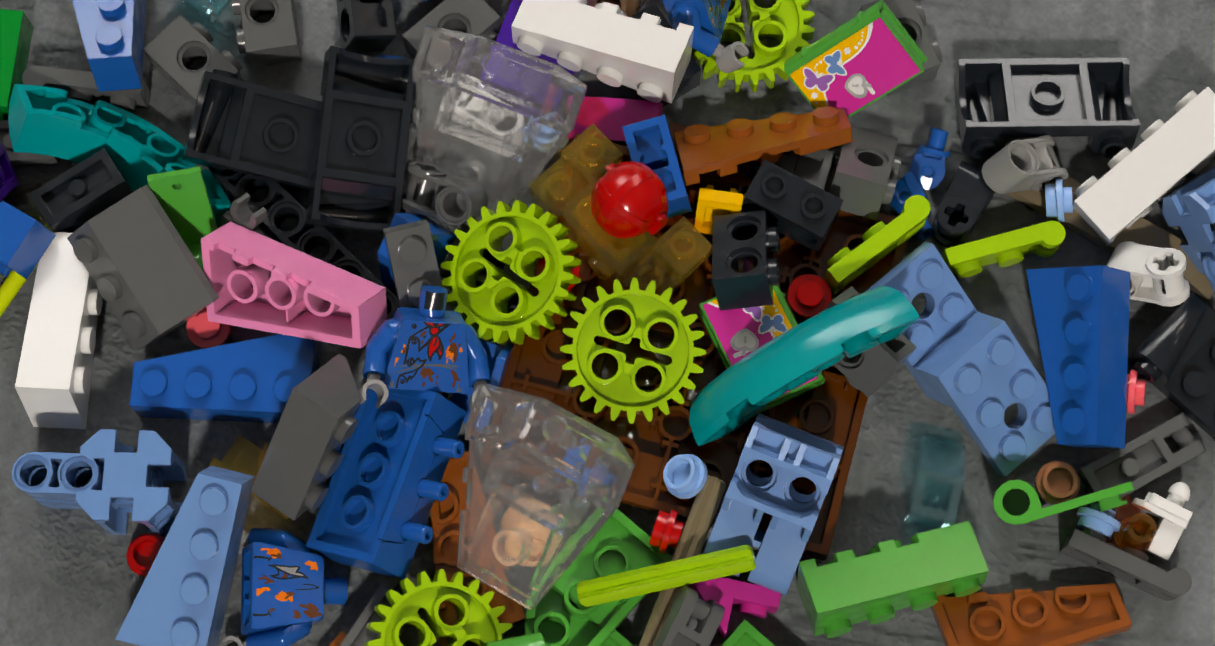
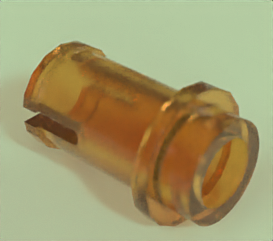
(1142, 524)

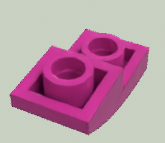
(612, 114)

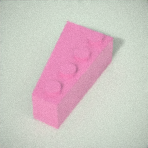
(287, 291)

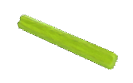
(666, 575)

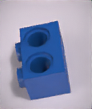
(653, 146)

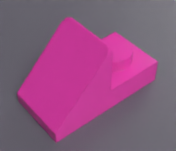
(752, 598)

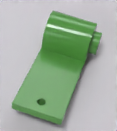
(186, 204)
(1019, 503)

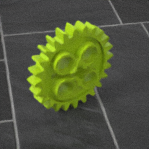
(783, 21)
(533, 239)
(621, 390)
(474, 621)

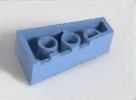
(194, 569)

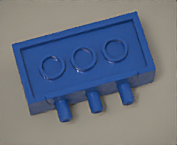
(388, 481)

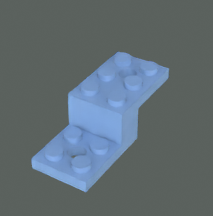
(971, 363)

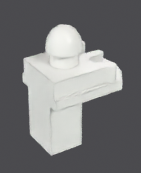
(1171, 517)

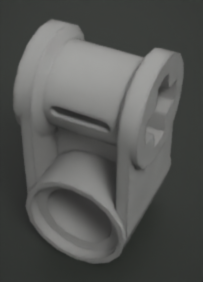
(1023, 166)

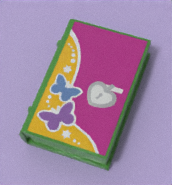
(857, 61)
(746, 329)

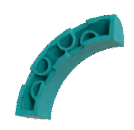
(70, 129)
(797, 358)

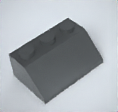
(142, 267)
(309, 440)

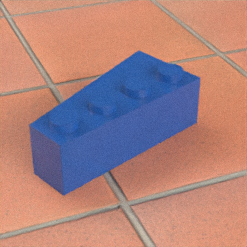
(113, 41)
(1084, 351)
(225, 381)

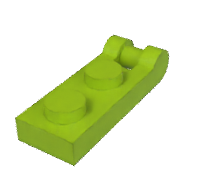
(877, 244)
(1004, 248)

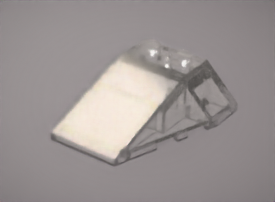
(490, 111)
(533, 491)

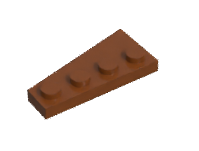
(742, 140)
(445, 527)
(1032, 617)

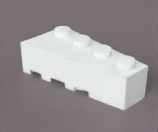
(607, 44)
(1151, 169)
(59, 340)

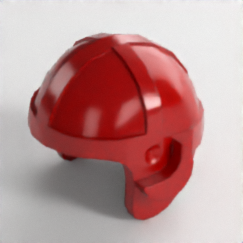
(629, 200)

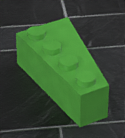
(890, 579)

